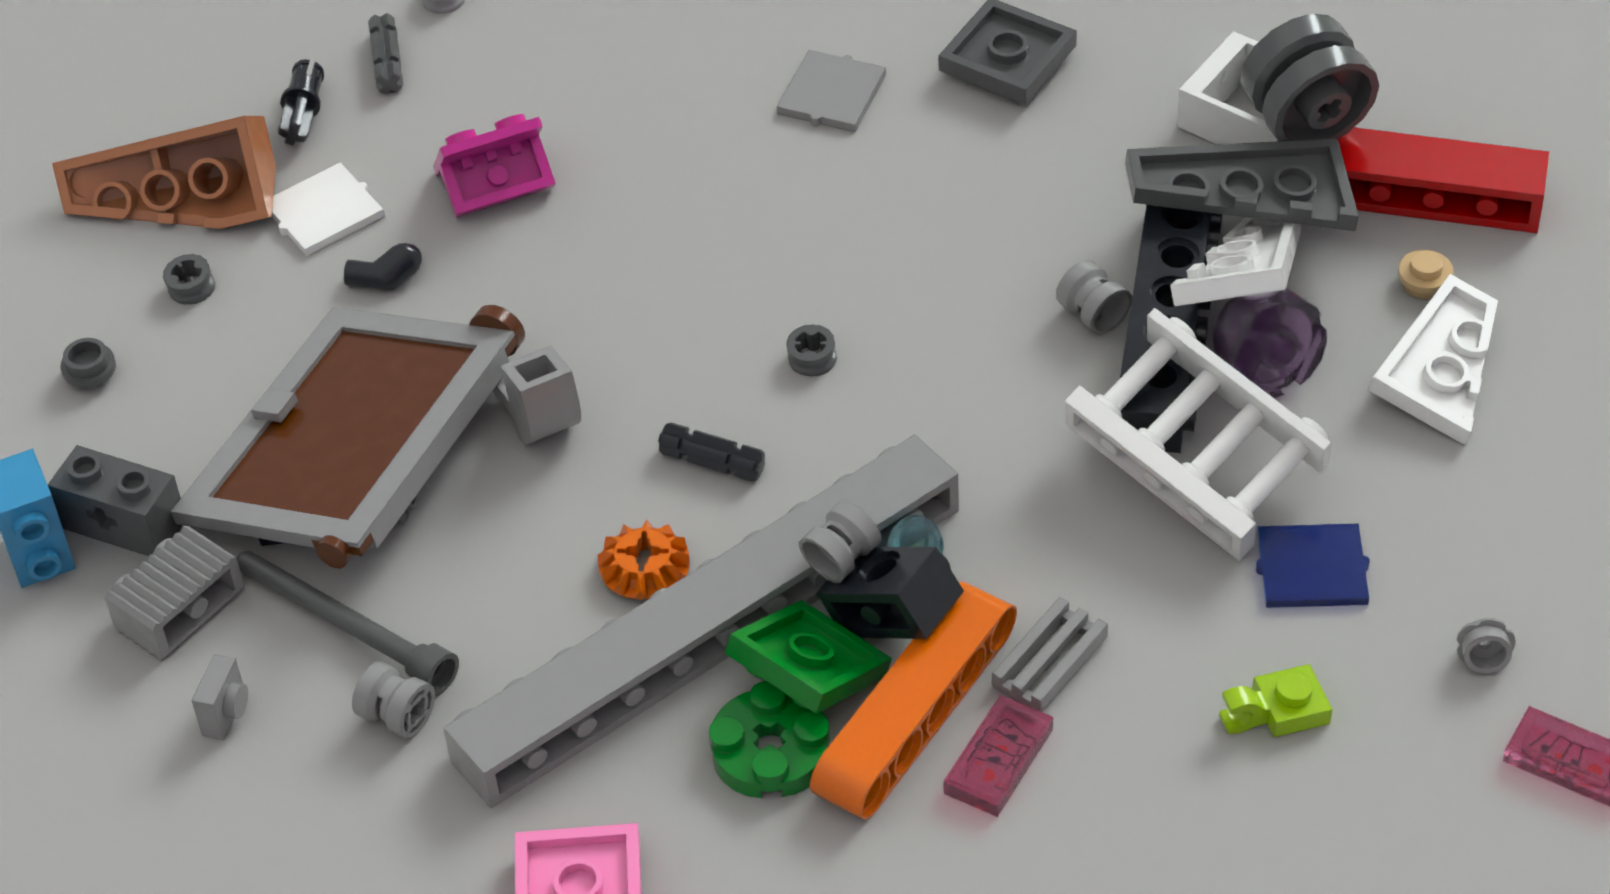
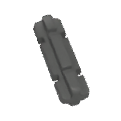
(385, 53)

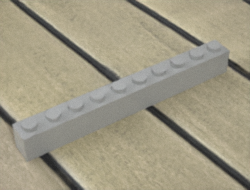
(678, 630)

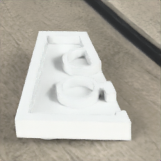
(1441, 360)

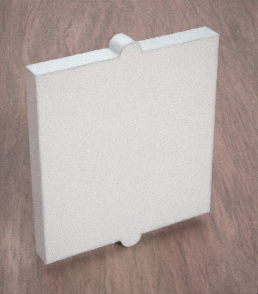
(324, 209)

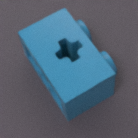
(31, 521)

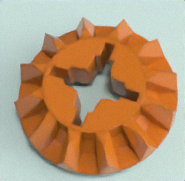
(665, 566)

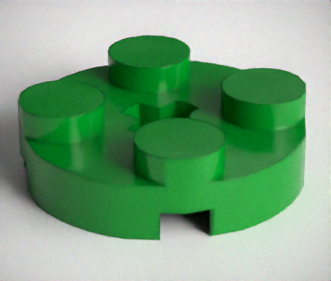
(762, 713)

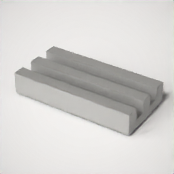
(1032, 642)

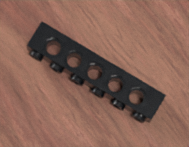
(1168, 247)

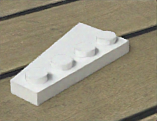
(1249, 264)

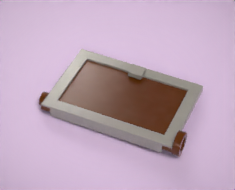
(351, 430)

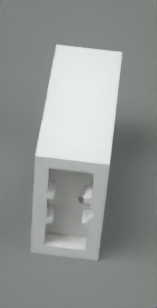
(1204, 93)

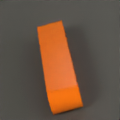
(912, 703)

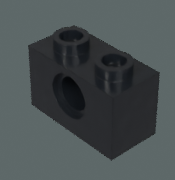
(893, 593)

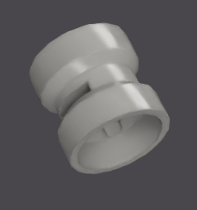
(1088, 292)
(840, 541)
(393, 699)

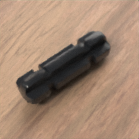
(711, 451)

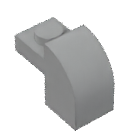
(539, 394)

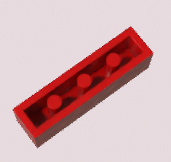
(1445, 179)

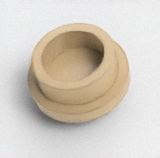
(1423, 273)

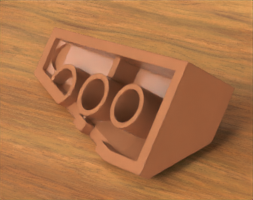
(190, 177)

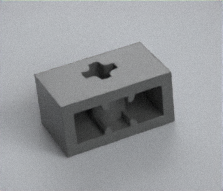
(115, 500)

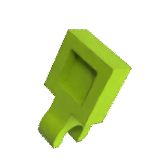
(1281, 699)

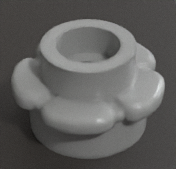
(1485, 656)

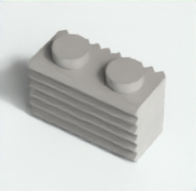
(173, 591)

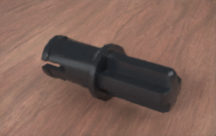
(300, 102)

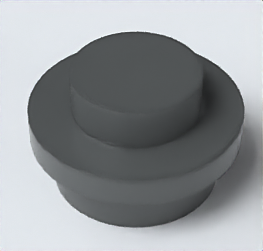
(87, 363)

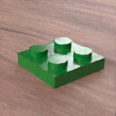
(808, 656)

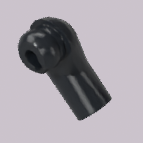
(387, 271)

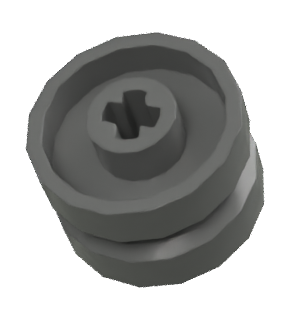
(1309, 80)

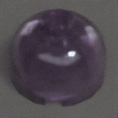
(1271, 339)

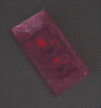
(1561, 754)
(998, 755)

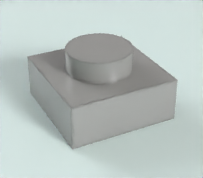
(220, 697)

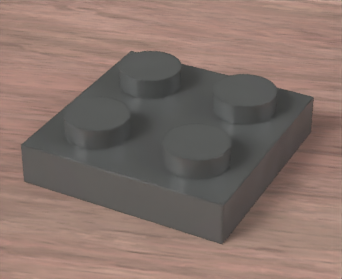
(1007, 50)

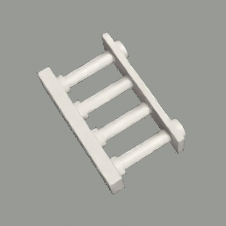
(1186, 484)

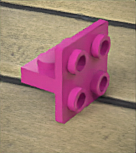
(494, 165)

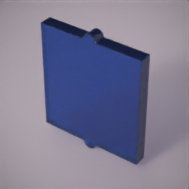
(1312, 565)

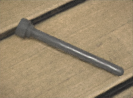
(427, 662)

